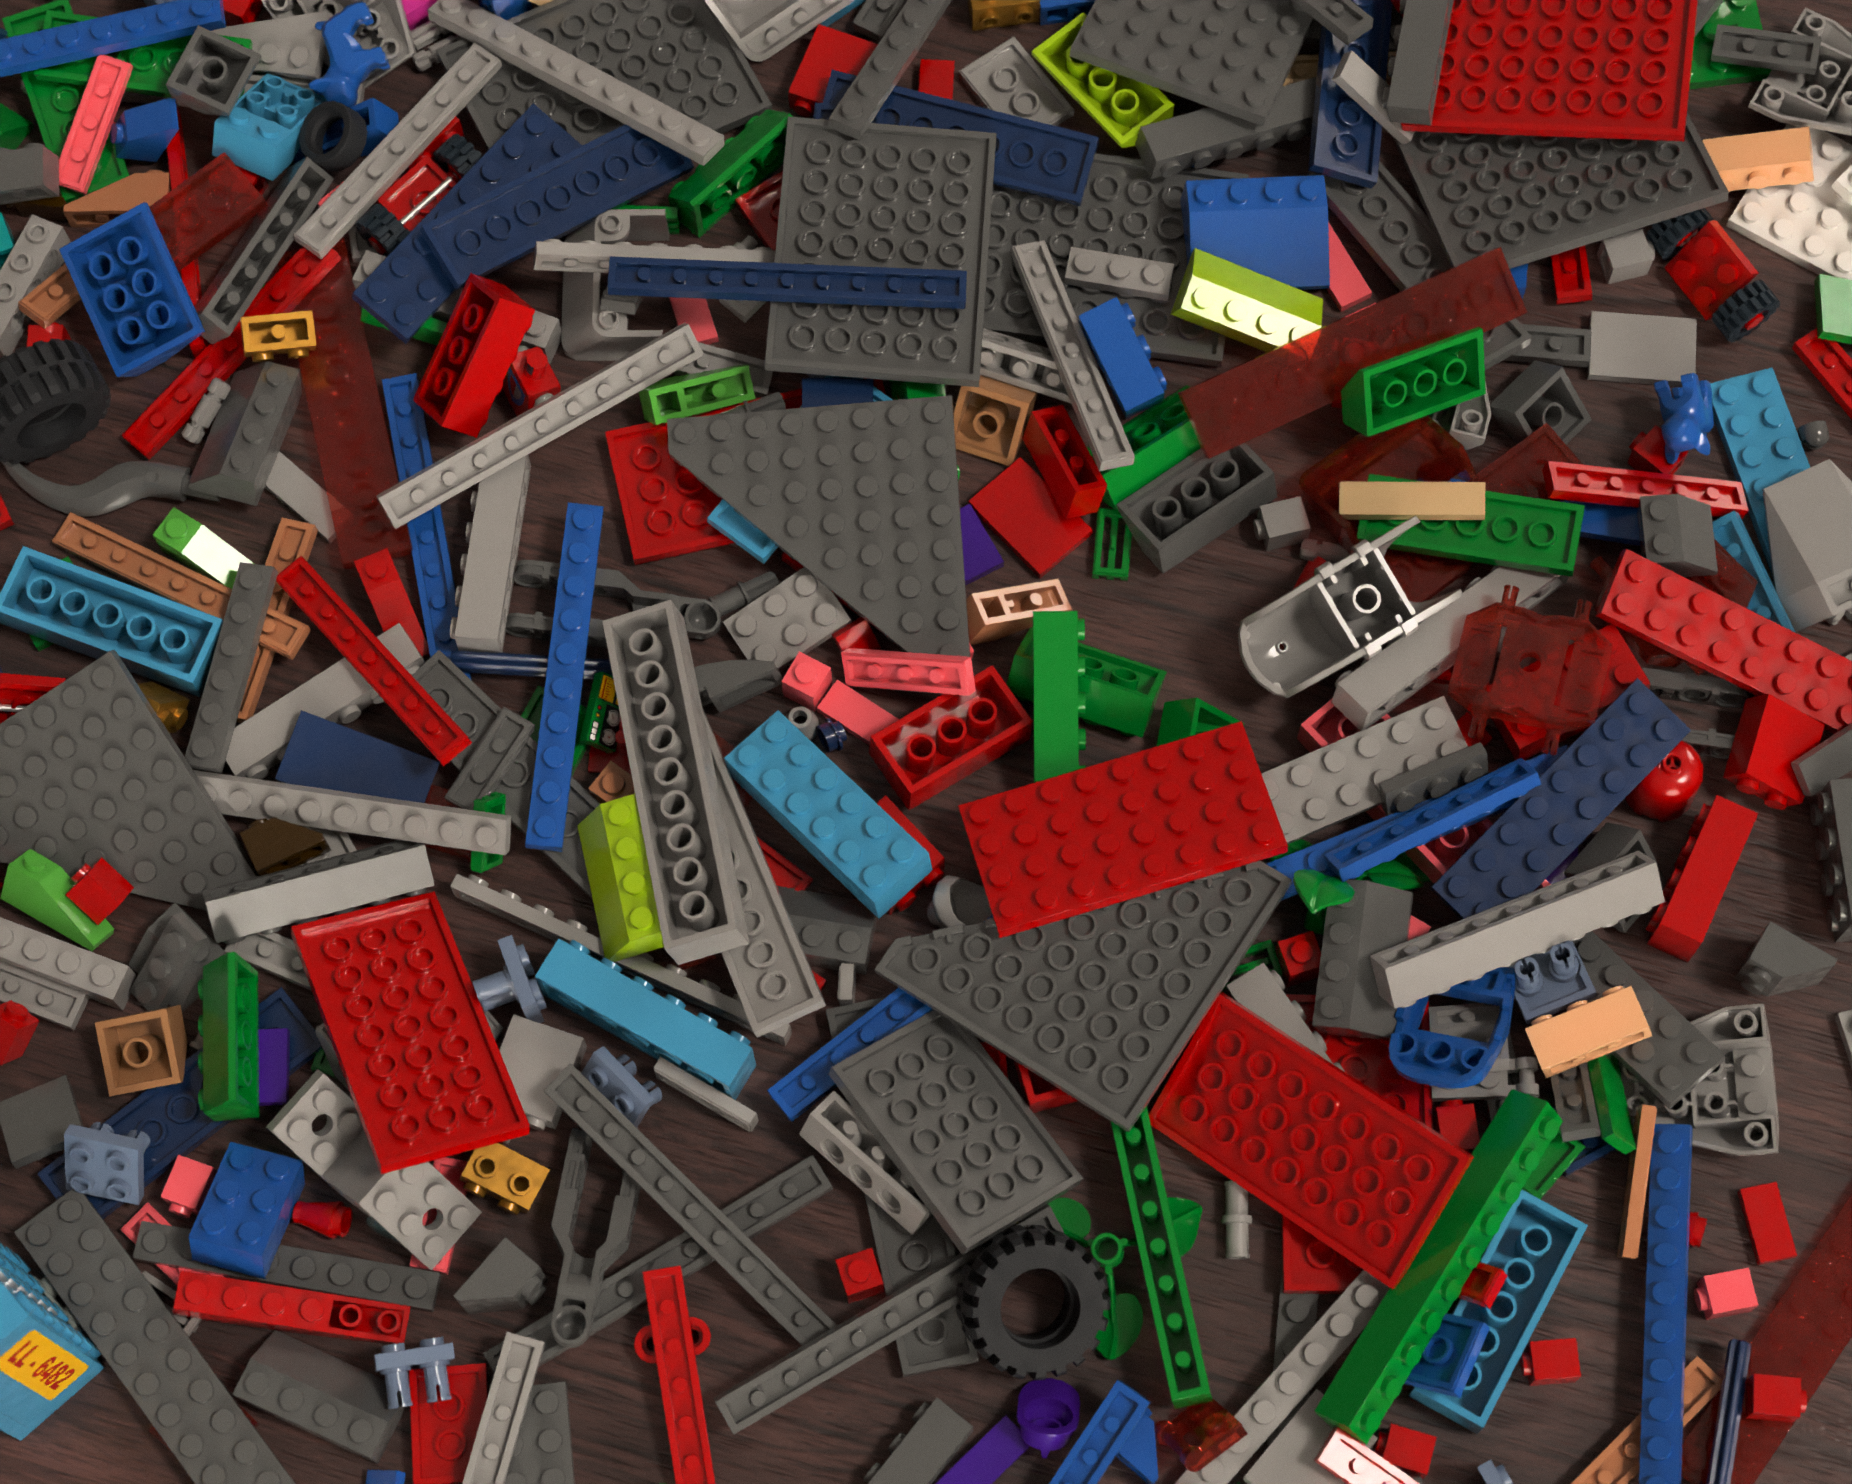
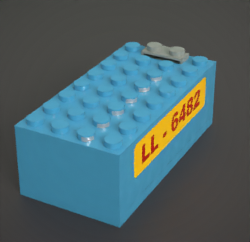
(40, 1349)

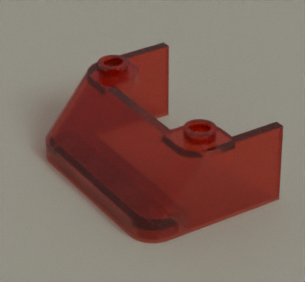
(1405, 452)

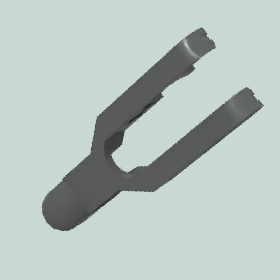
(700, 620)
(1699, 690)
(580, 1276)

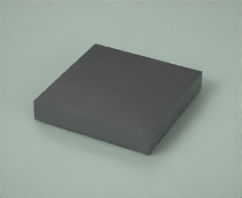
(37, 1121)

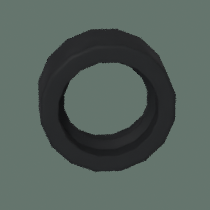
(350, 144)

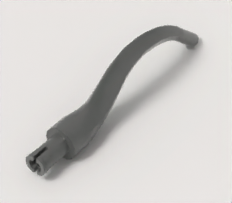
(111, 489)

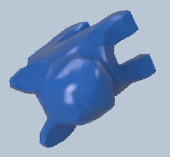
(348, 60)
(1686, 416)

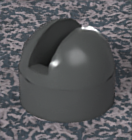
(1814, 434)

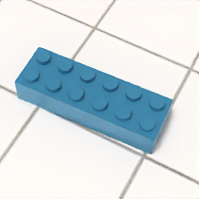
(104, 615)
(828, 814)
(644, 1018)
(1533, 1252)

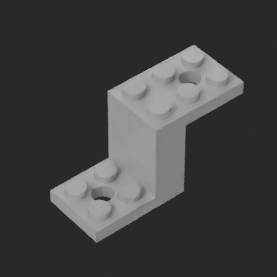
(347, 1164)

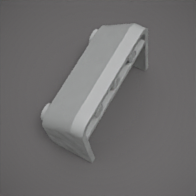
(770, 25)
(586, 329)

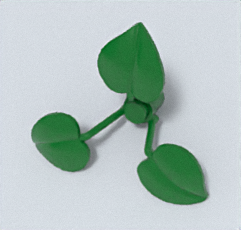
(1322, 891)
(1125, 1310)

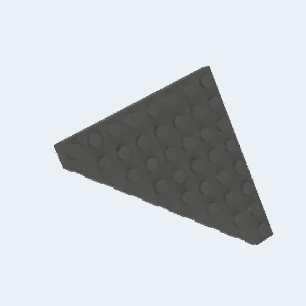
(855, 500)
(103, 778)
(1098, 995)

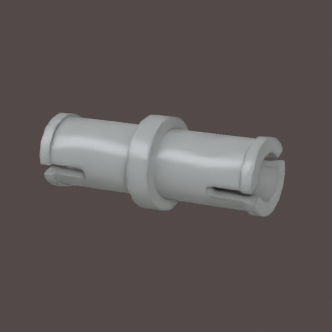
(1236, 1221)

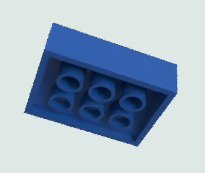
(1262, 225)
(132, 292)

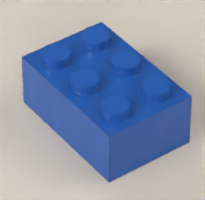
(1123, 357)
(247, 1210)

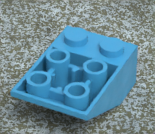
(265, 126)

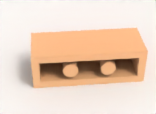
(1763, 158)
(1588, 1030)

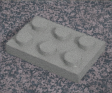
(787, 620)

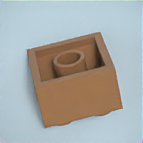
(992, 419)
(143, 1049)

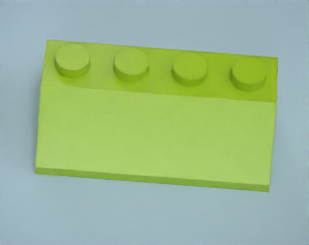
(1109, 98)
(1244, 303)
(620, 879)

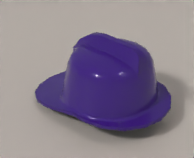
(1048, 1414)

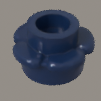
(831, 735)

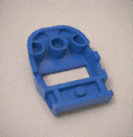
(1448, 1059)

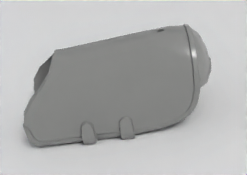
(1332, 619)

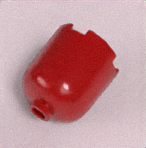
(1669, 788)

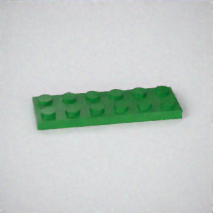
(151, 62)
(58, 102)
(1515, 533)

